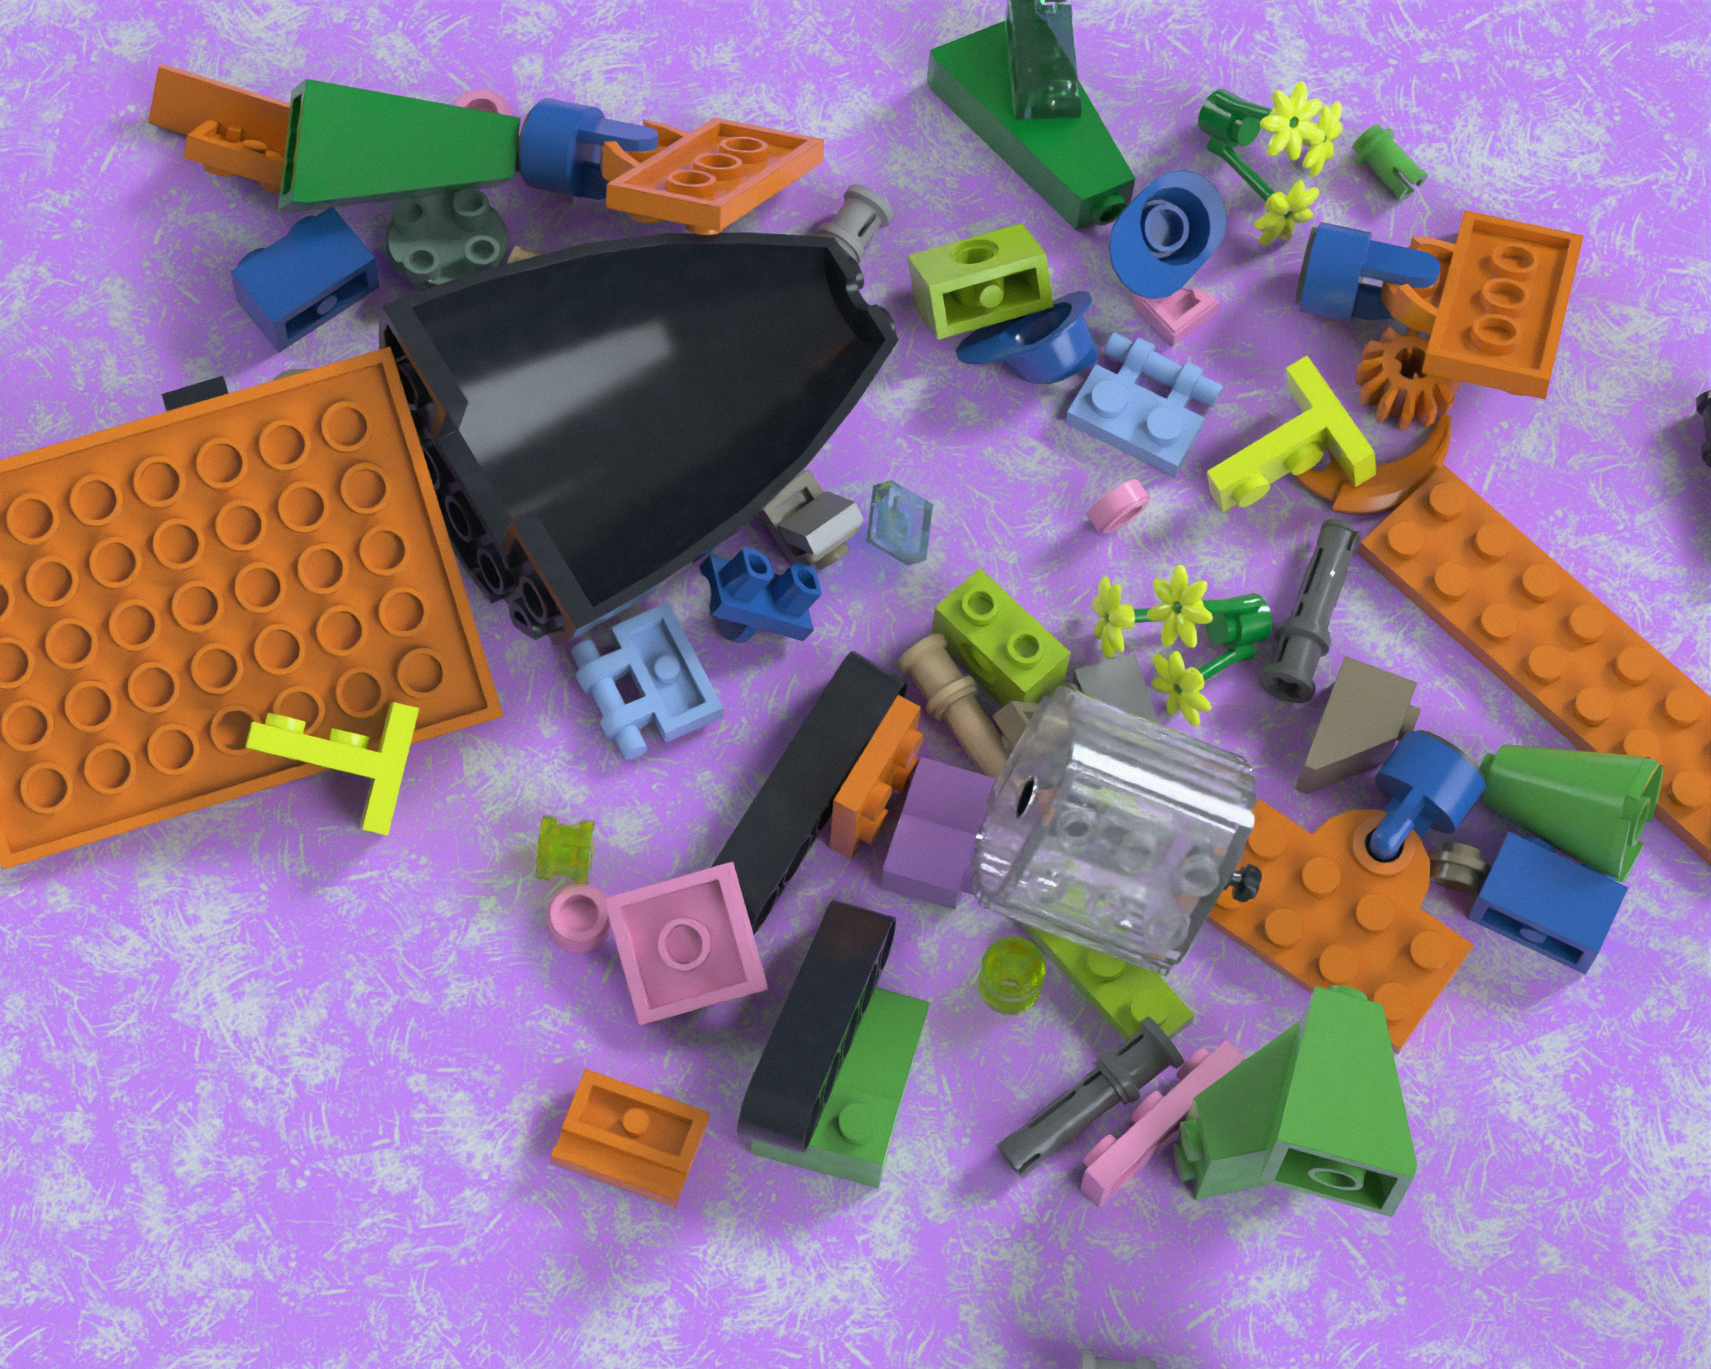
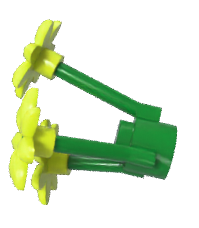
(1238, 122)
(1228, 622)

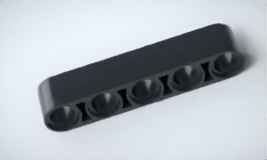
(805, 781)
(816, 1027)

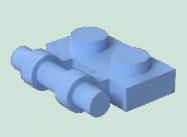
(1137, 419)
(665, 673)

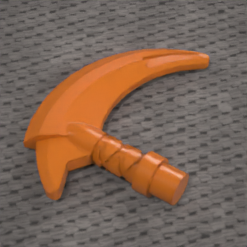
(1392, 481)

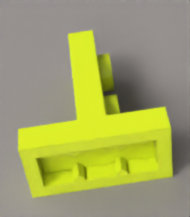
(1295, 444)
(348, 754)

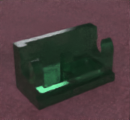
(1042, 60)

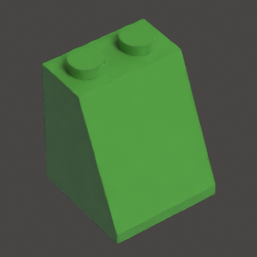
(1342, 1108)
(1232, 1123)

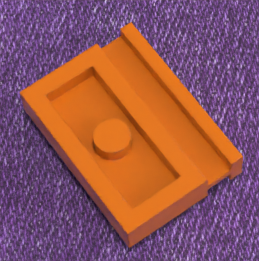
(630, 1138)

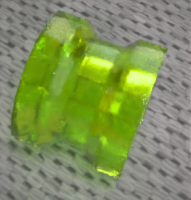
(565, 849)
(1016, 962)

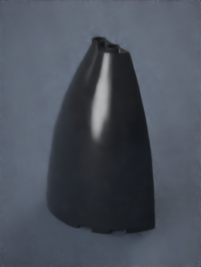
(627, 406)

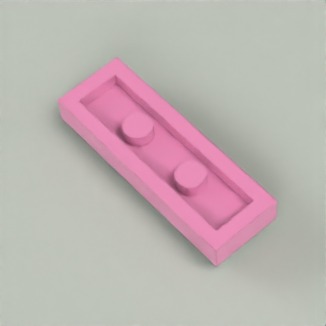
(1155, 1124)

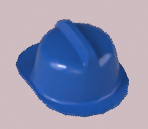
(1167, 233)
(1039, 345)

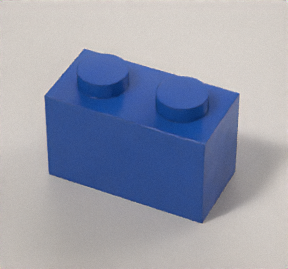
(304, 278)
(1548, 902)

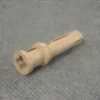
(954, 700)

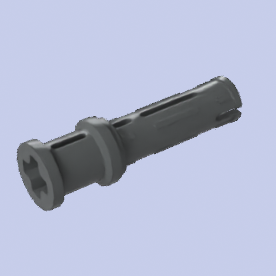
(1305, 633)
(1114, 1080)

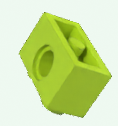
(980, 281)
(1000, 642)

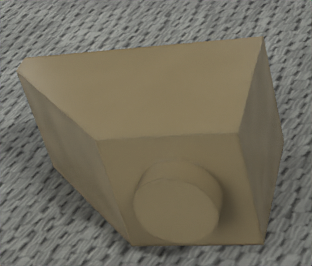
(1359, 724)

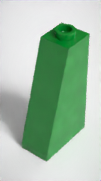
(384, 147)
(1062, 159)

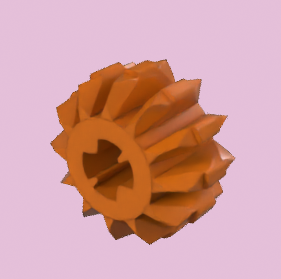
(1384, 381)

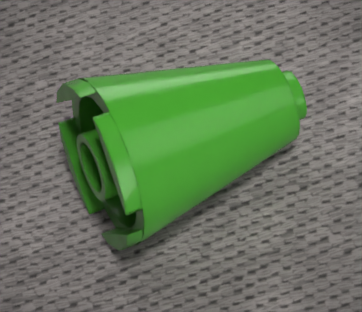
(1577, 801)

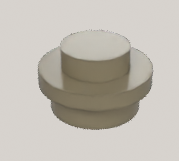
(1458, 867)

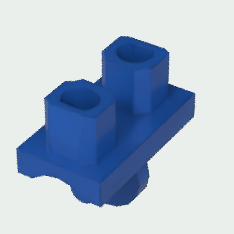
(753, 598)

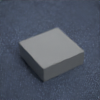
(821, 523)

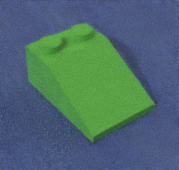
(867, 1096)

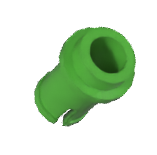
(1387, 159)

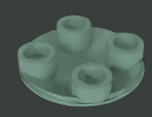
(445, 237)

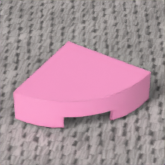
(1177, 314)

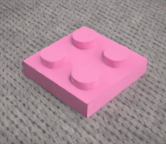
(686, 943)

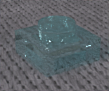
(899, 522)

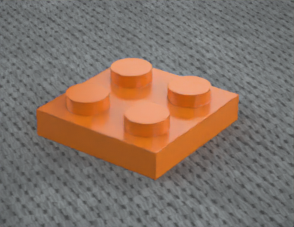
(883, 767)

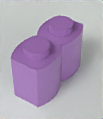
(937, 834)

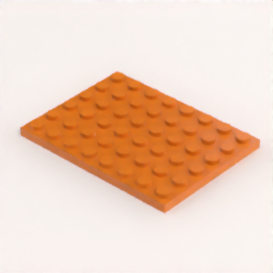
(215, 575)

